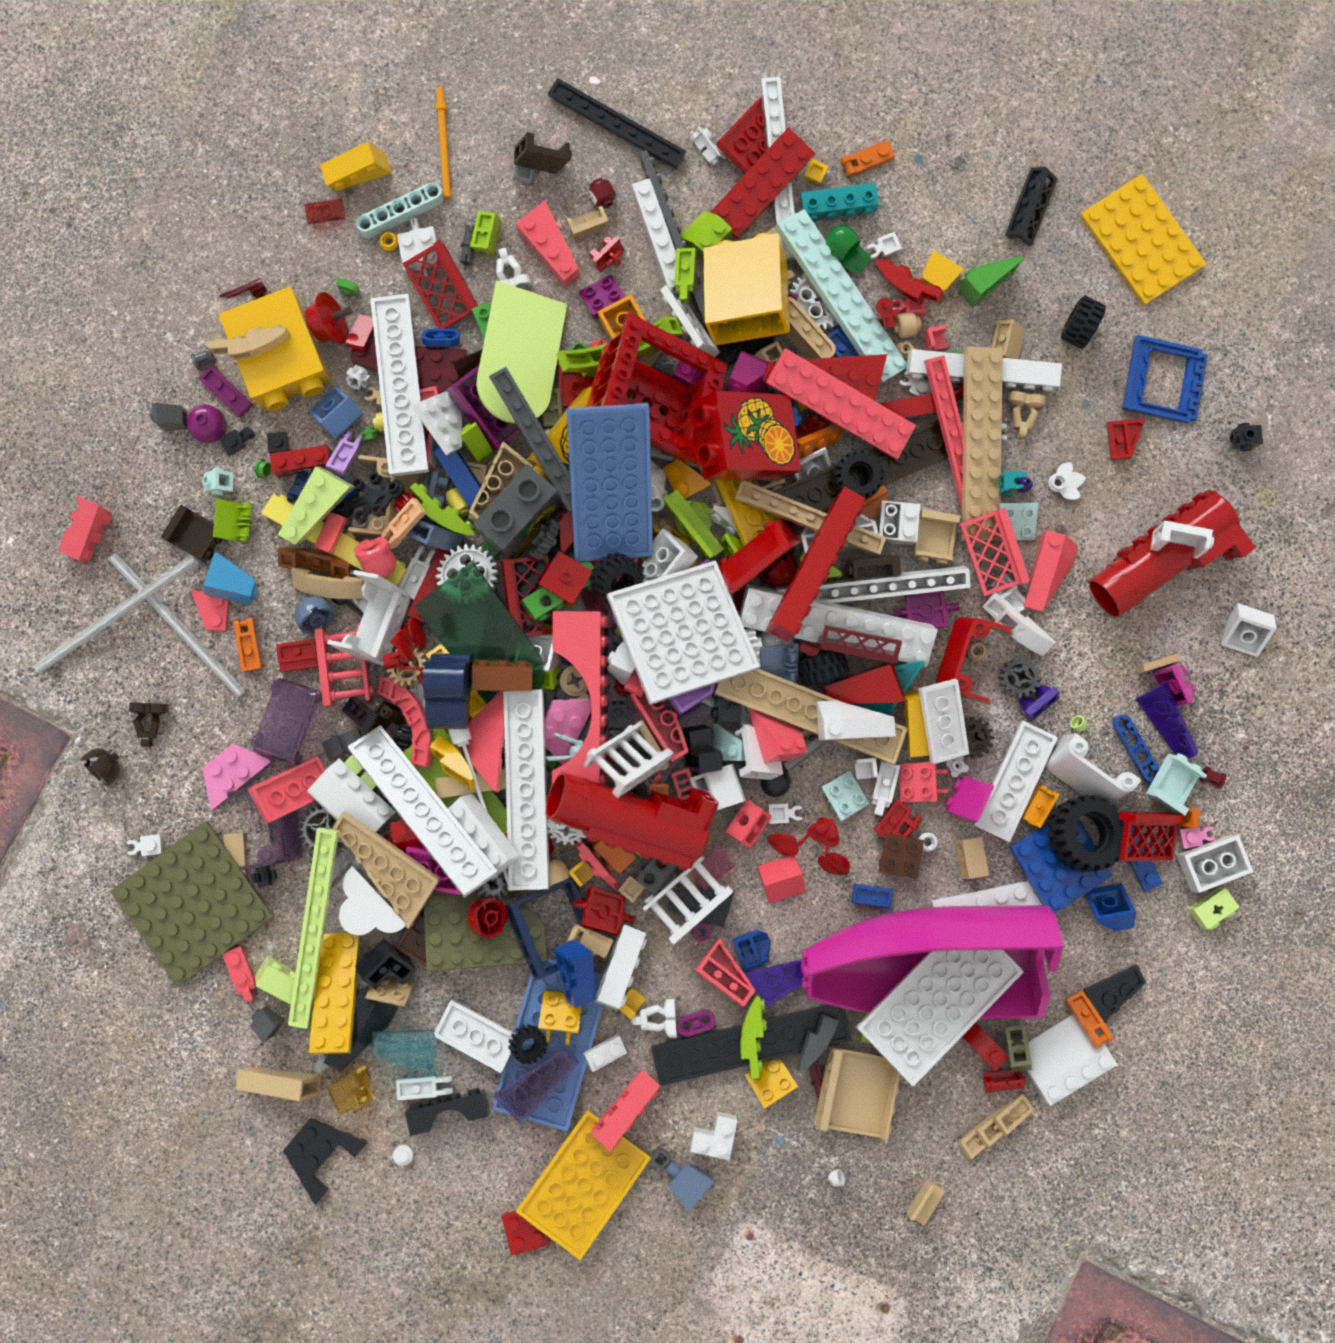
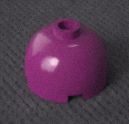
(206, 423)

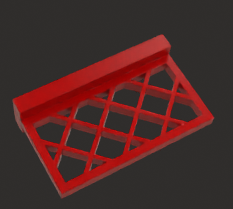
(452, 273)
(511, 591)
(1150, 821)

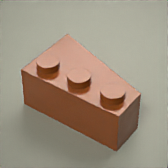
(501, 675)

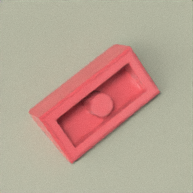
(330, 533)

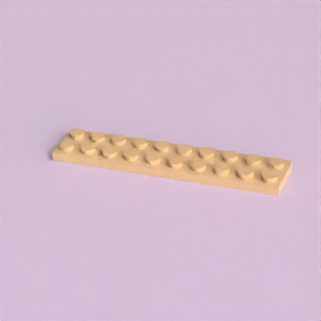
(981, 437)
(797, 707)

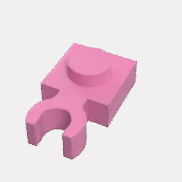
(1193, 836)

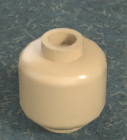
(907, 325)

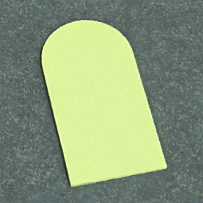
(524, 337)

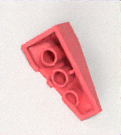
(1051, 564)

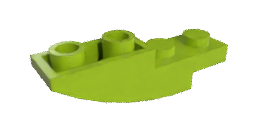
(447, 518)
(752, 1028)

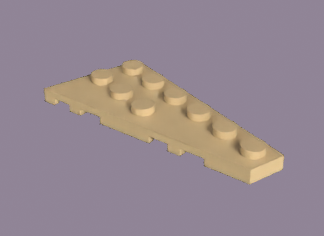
(390, 869)

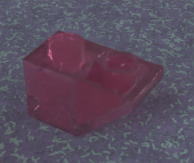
(596, 603)

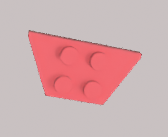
(598, 868)

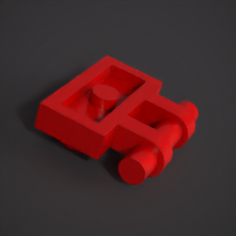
(894, 819)

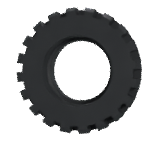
(1064, 833)

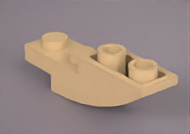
(257, 342)

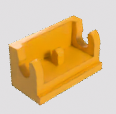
(1039, 806)

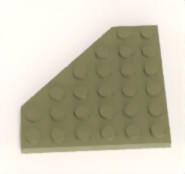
(455, 946)

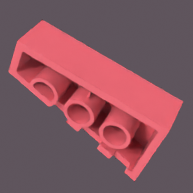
(662, 725)

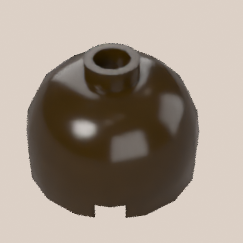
(102, 764)

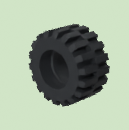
(1083, 322)
(866, 463)
(610, 568)
(822, 667)

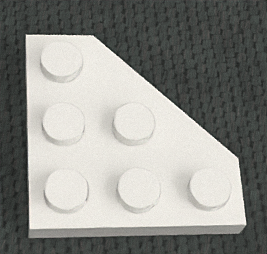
(442, 420)

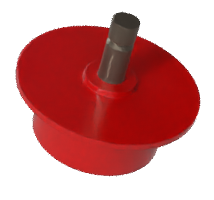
(327, 319)

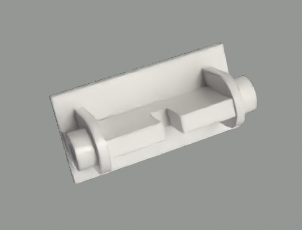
(704, 139)

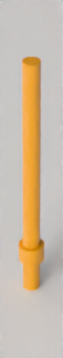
(441, 108)

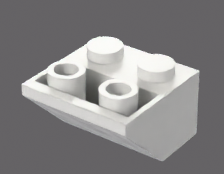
(899, 522)
(722, 785)

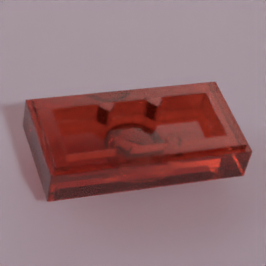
(324, 211)

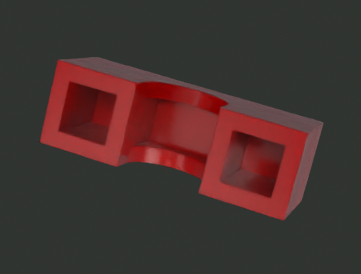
(289, 462)

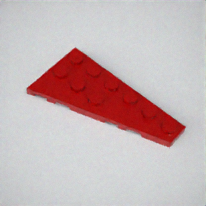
(858, 372)

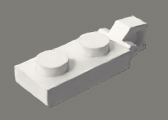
(884, 786)

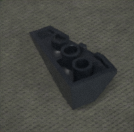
(368, 1018)

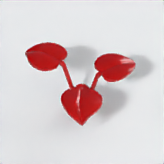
(405, 641)
(822, 831)

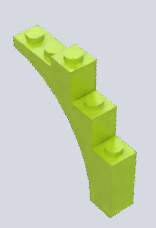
(587, 360)

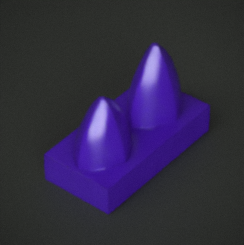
(1033, 708)

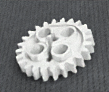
(813, 303)
(456, 562)

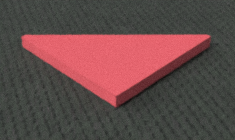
(488, 740)

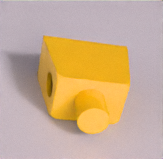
(940, 272)

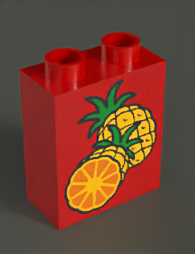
(745, 436)

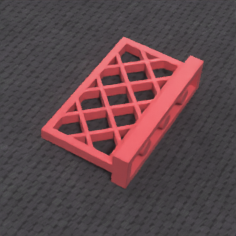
(1010, 546)

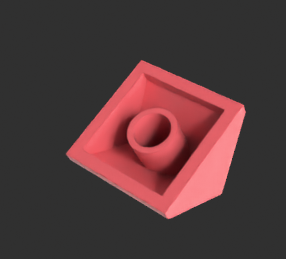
(781, 878)

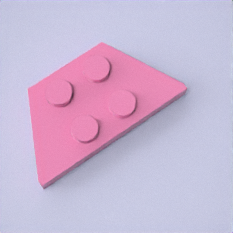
(567, 719)
(231, 772)

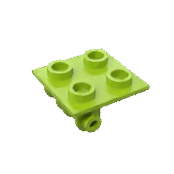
(232, 520)

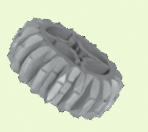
(309, 824)

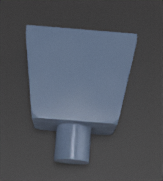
(688, 1182)

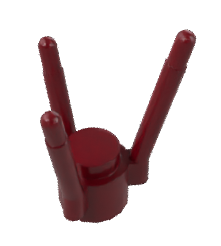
(255, 287)

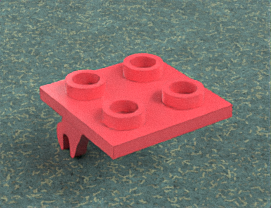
(919, 782)

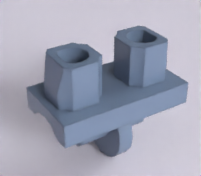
(436, 481)

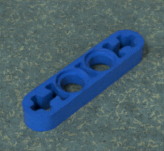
(1140, 746)

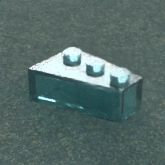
(406, 1048)

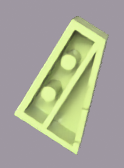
(276, 979)

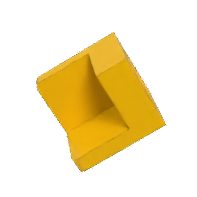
(581, 873)
(633, 1002)

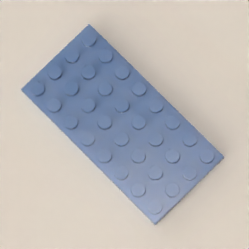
(610, 480)
(560, 1104)

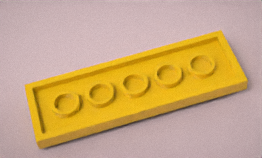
(335, 994)

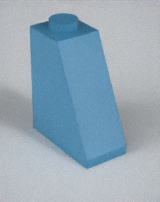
(229, 581)

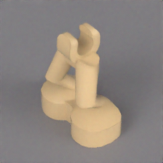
(1031, 401)

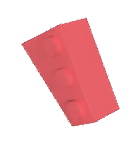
(85, 530)
(724, 974)

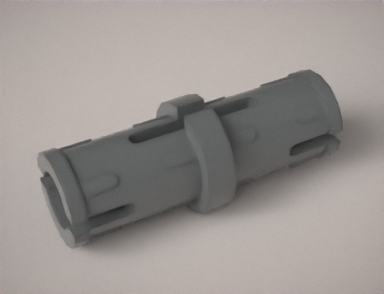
(467, 251)

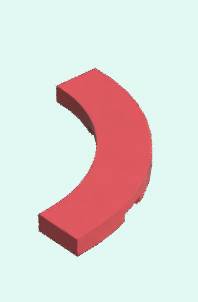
(415, 717)

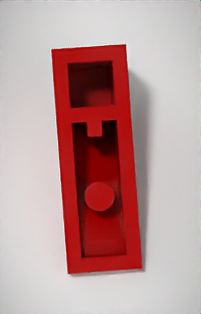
(985, 1046)

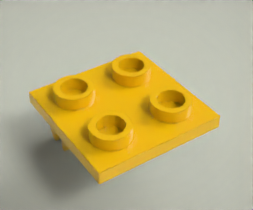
(558, 1015)

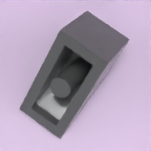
(266, 1023)

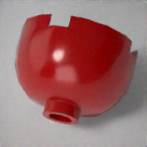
(780, 571)
(487, 917)

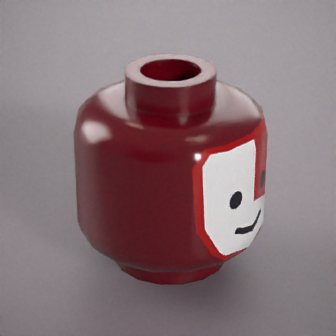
(602, 193)

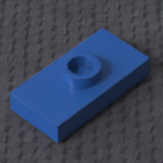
(872, 895)

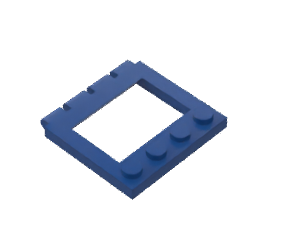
(1137, 379)

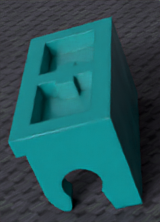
(1008, 481)

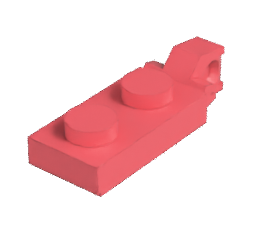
(240, 972)

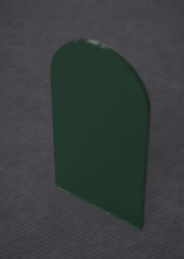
(474, 621)

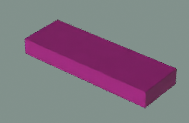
(226, 391)

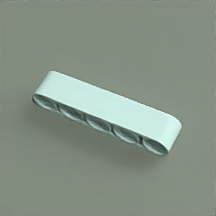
(394, 218)

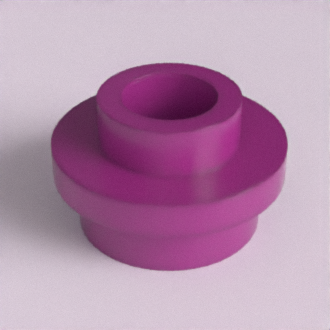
(705, 936)

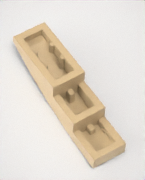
(995, 1126)

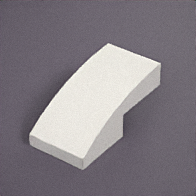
(1011, 594)

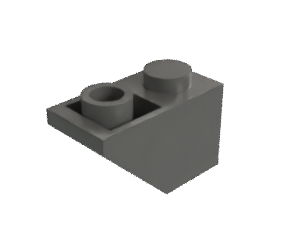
(169, 416)

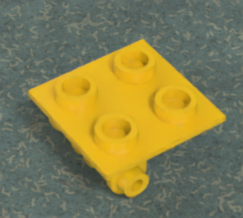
(772, 1082)

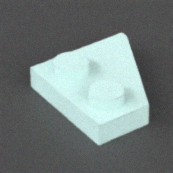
(728, 744)

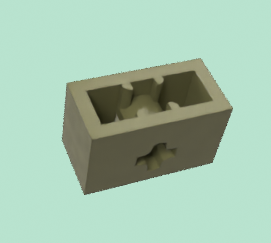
(1018, 1048)

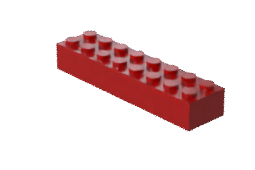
(816, 564)

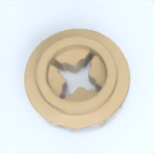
(566, 678)

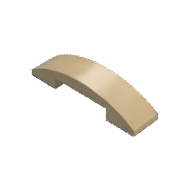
(326, 586)

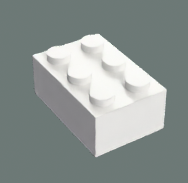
(1214, 863)

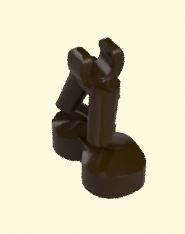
(142, 709)

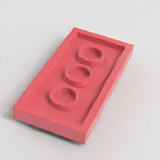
(286, 790)

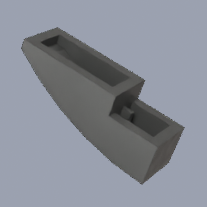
(817, 1041)

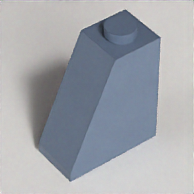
(435, 536)

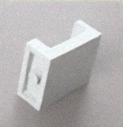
(1182, 534)
(755, 765)

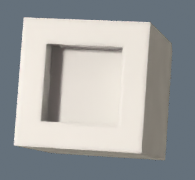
(865, 768)

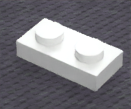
(604, 1053)

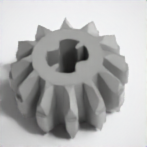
(498, 891)

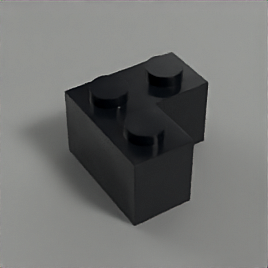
(701, 755)
(385, 961)

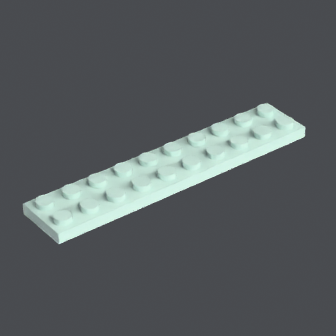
(839, 292)

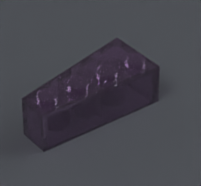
(533, 1088)

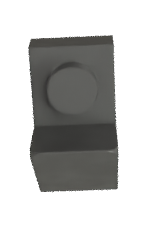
(338, 744)

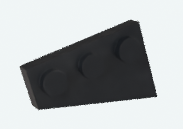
(1114, 991)

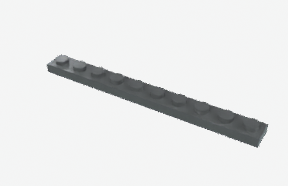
(674, 229)

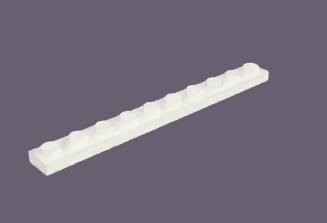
(774, 128)

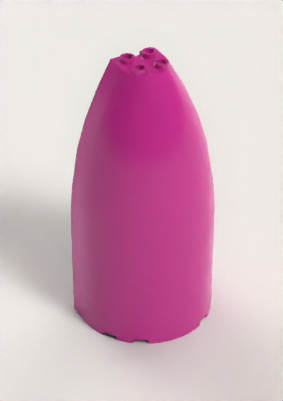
(872, 956)

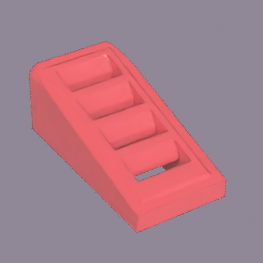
(676, 783)

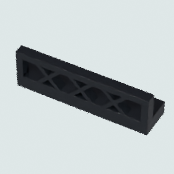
(1028, 202)

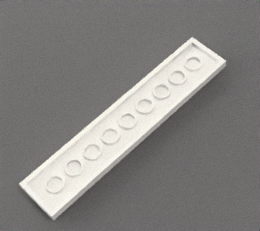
(399, 385)
(526, 788)
(422, 811)

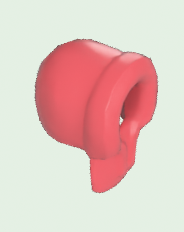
(377, 560)

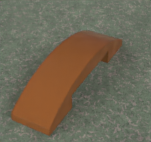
(313, 560)

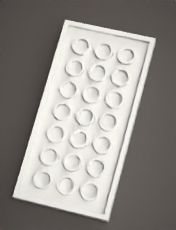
(936, 1007)

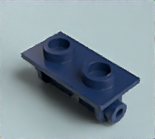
(300, 480)

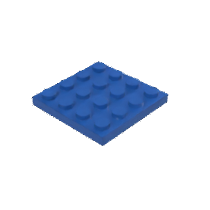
(1048, 877)

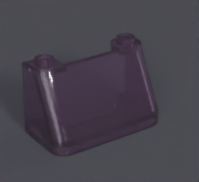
(286, 721)

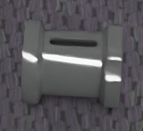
(203, 358)

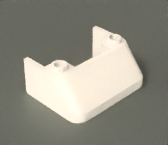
(379, 622)

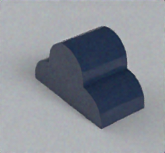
(447, 690)

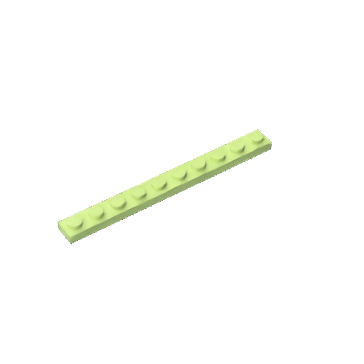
(313, 927)

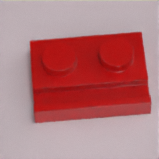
(297, 655)

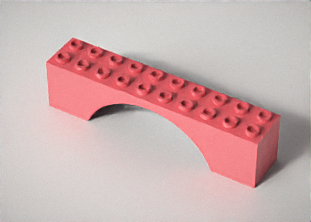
(582, 641)

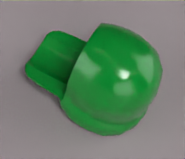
(843, 239)

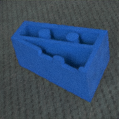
(576, 972)

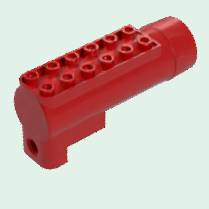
(1142, 571)
(654, 827)

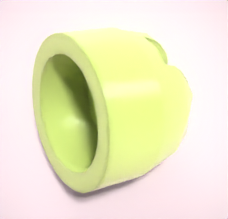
(1075, 723)

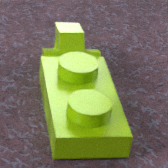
(685, 272)

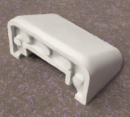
(1073, 769)

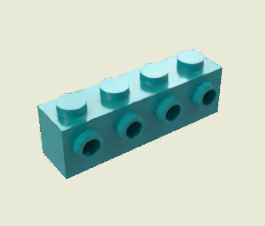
(840, 201)

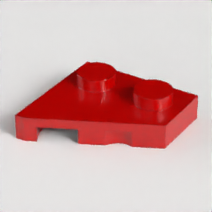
(1123, 437)

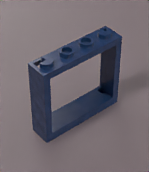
(523, 934)

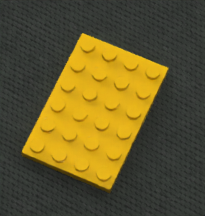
(1142, 239)
(582, 1187)

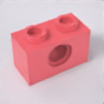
(748, 823)

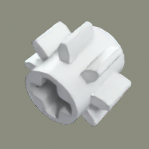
(357, 377)

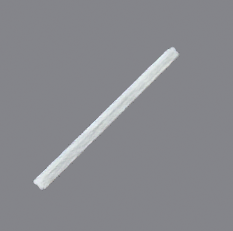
(141, 596)
(177, 626)

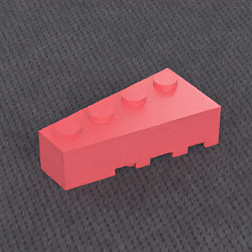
(545, 239)
(625, 1109)

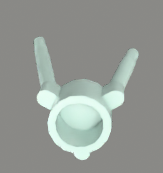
(573, 749)

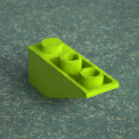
(476, 443)

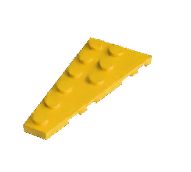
(746, 518)

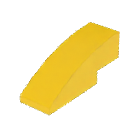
(452, 761)

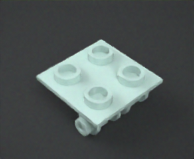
(1023, 519)
(845, 795)

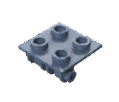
(780, 661)

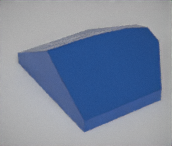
(752, 949)

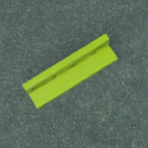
(692, 525)

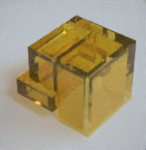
(351, 1091)

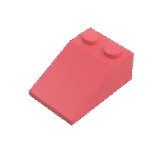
(777, 739)

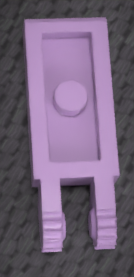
(344, 454)

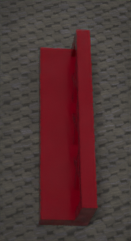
(859, 648)

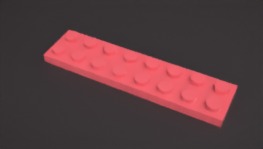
(840, 404)

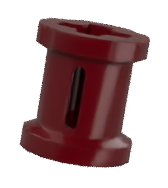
(1214, 778)

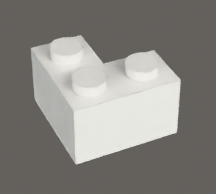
(716, 1142)

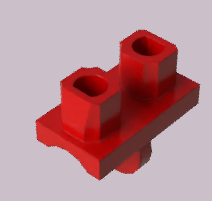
(609, 254)
(886, 315)

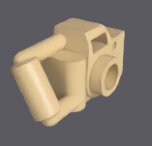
(592, 940)

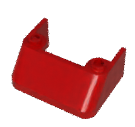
(757, 555)
(956, 650)

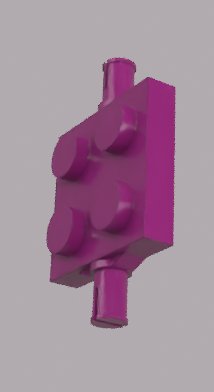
(927, 608)

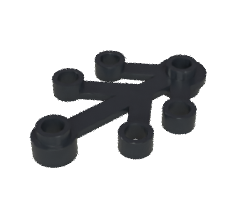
(392, 490)

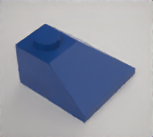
(1112, 907)

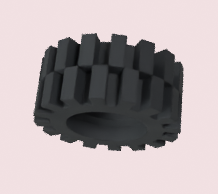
(520, 1037)

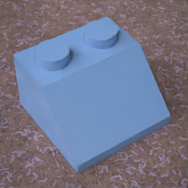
(336, 412)

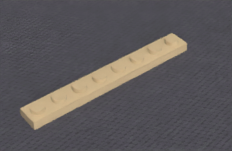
(804, 515)

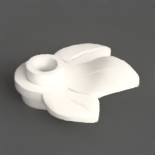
(1068, 481)

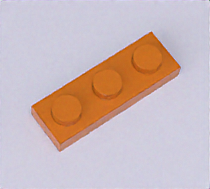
(818, 440)

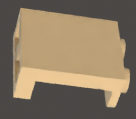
(936, 536)

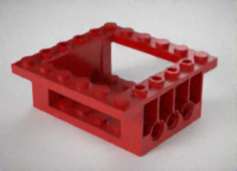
(621, 372)

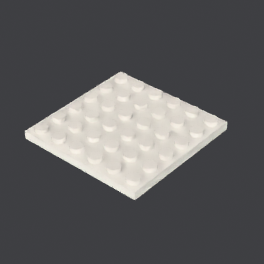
(682, 632)

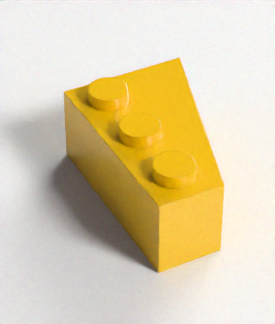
(355, 167)
(916, 735)

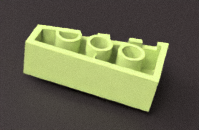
(314, 504)

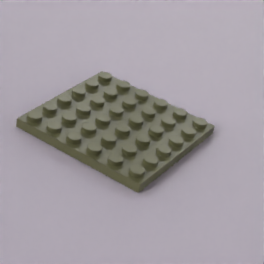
(192, 903)

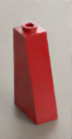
(871, 685)

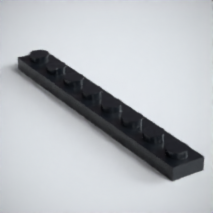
(616, 123)

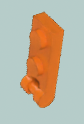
(868, 158)
(247, 644)
(1089, 1019)

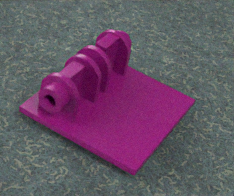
(601, 295)

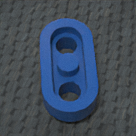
(441, 337)

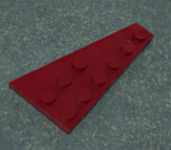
(433, 364)

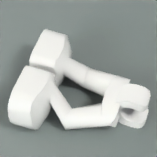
(520, 280)
(669, 1013)

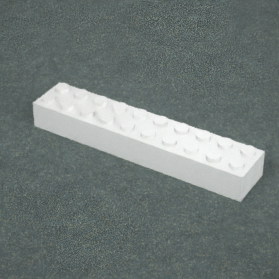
(917, 637)

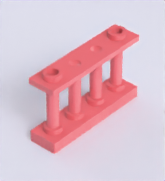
(327, 676)

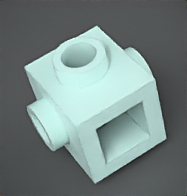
(218, 482)

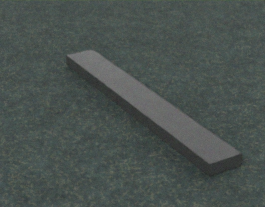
(533, 434)

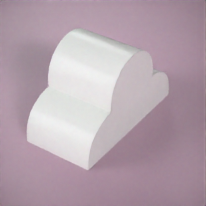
(366, 906)

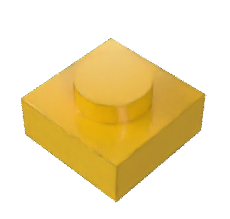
(815, 172)

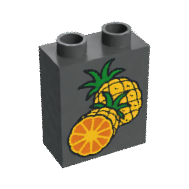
(518, 513)

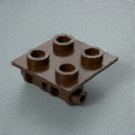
(901, 856)

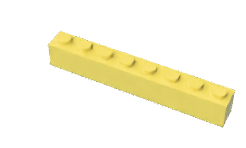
(278, 511)

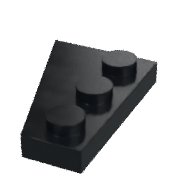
(716, 916)

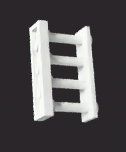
(635, 775)
(705, 904)

